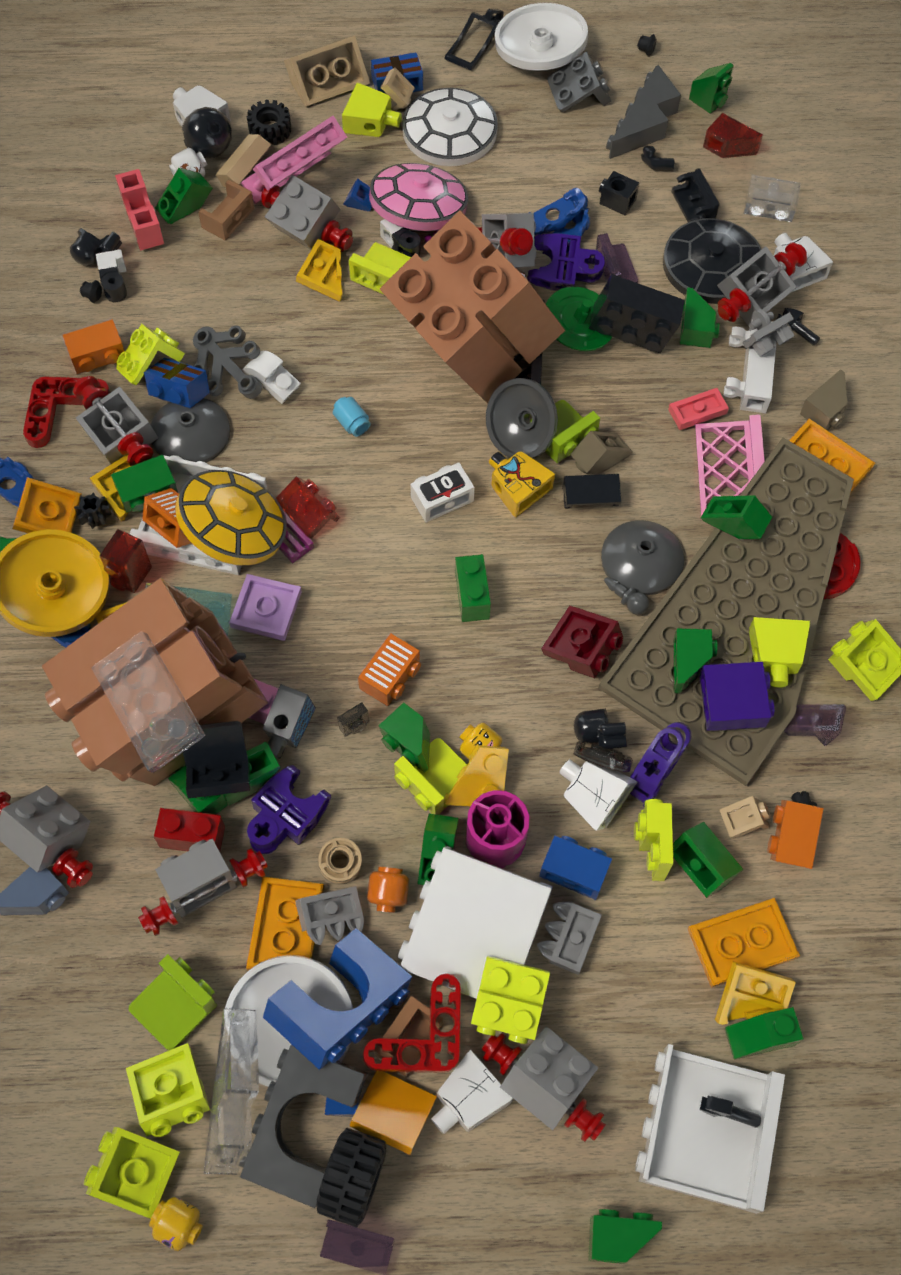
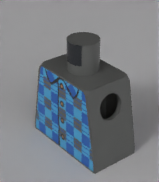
(288, 709)

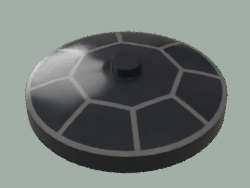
(705, 254)

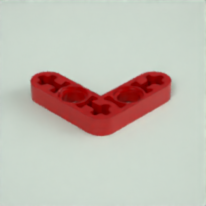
(49, 400)
(427, 1048)

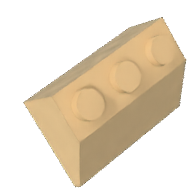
(327, 71)

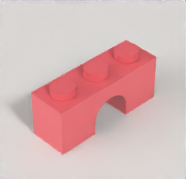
(139, 210)

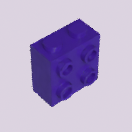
(736, 696)

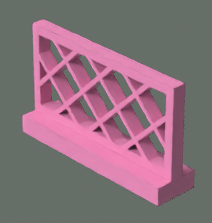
(753, 452)

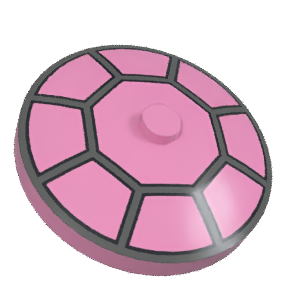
(417, 196)

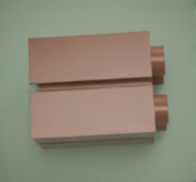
(472, 306)
(194, 654)

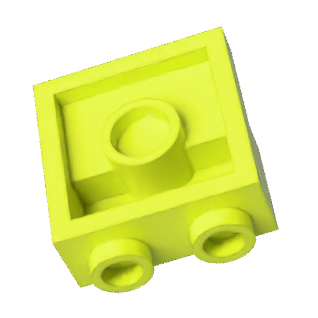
(868, 658)
(656, 835)
(510, 999)
(167, 1091)
(131, 1171)

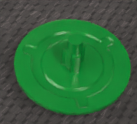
(573, 311)

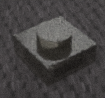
(353, 720)

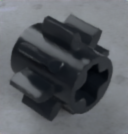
(93, 510)

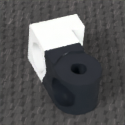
(400, 238)
(110, 266)

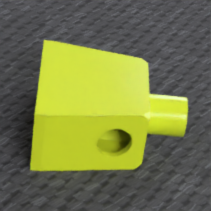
(368, 112)
(779, 646)

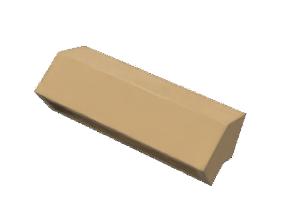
(243, 159)

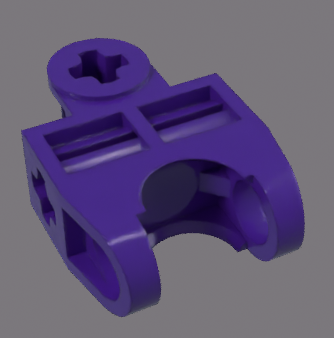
(577, 264)
(661, 750)
(284, 813)

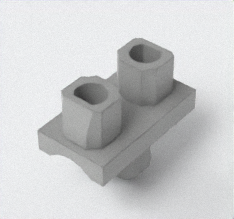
(760, 339)

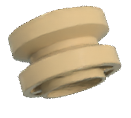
(335, 847)

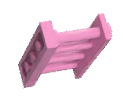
(295, 158)

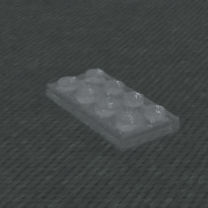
(148, 702)

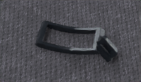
(488, 18)

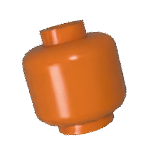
(388, 888)

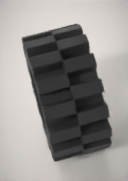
(269, 112)

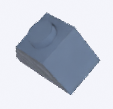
(32, 894)

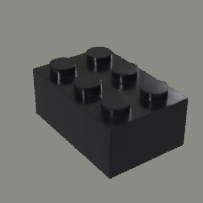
(636, 314)

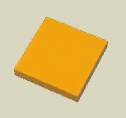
(46, 507)
(393, 1111)

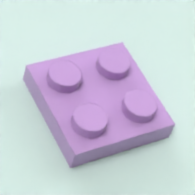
(265, 607)

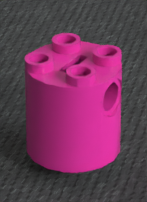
(497, 828)

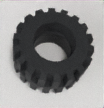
(351, 1177)

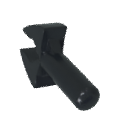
(799, 328)
(721, 1107)

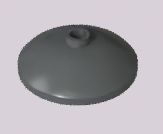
(509, 418)
(194, 440)
(641, 569)

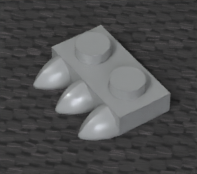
(332, 911)
(572, 935)

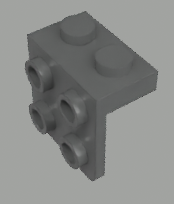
(578, 81)

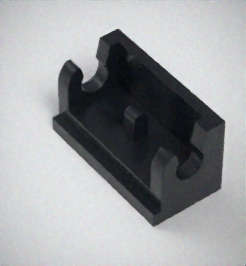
(695, 196)
(591, 490)

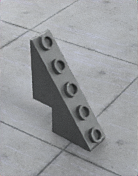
(646, 117)

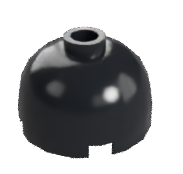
(207, 132)

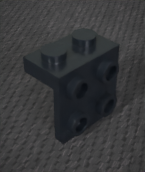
(218, 761)

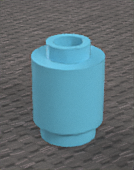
(351, 416)

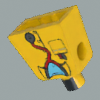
(519, 481)

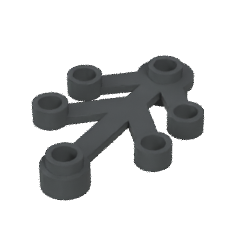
(207, 341)

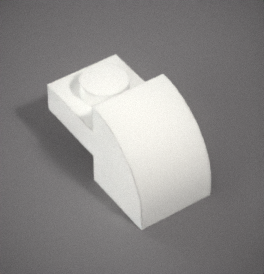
(272, 375)

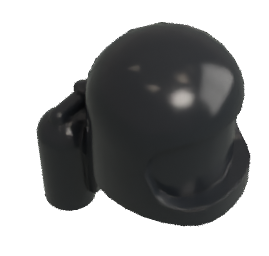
(87, 246)
(593, 727)

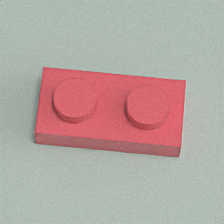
(698, 408)

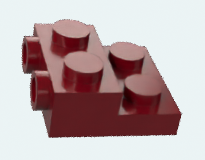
(584, 641)

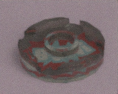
(603, 757)

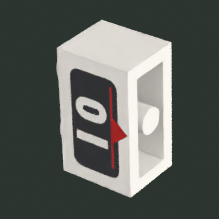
(442, 492)

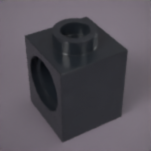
(618, 192)

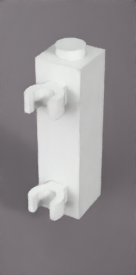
(757, 375)

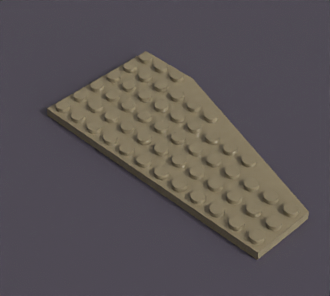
(724, 591)

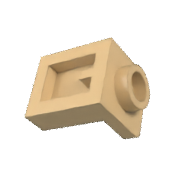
(398, 89)
(745, 816)

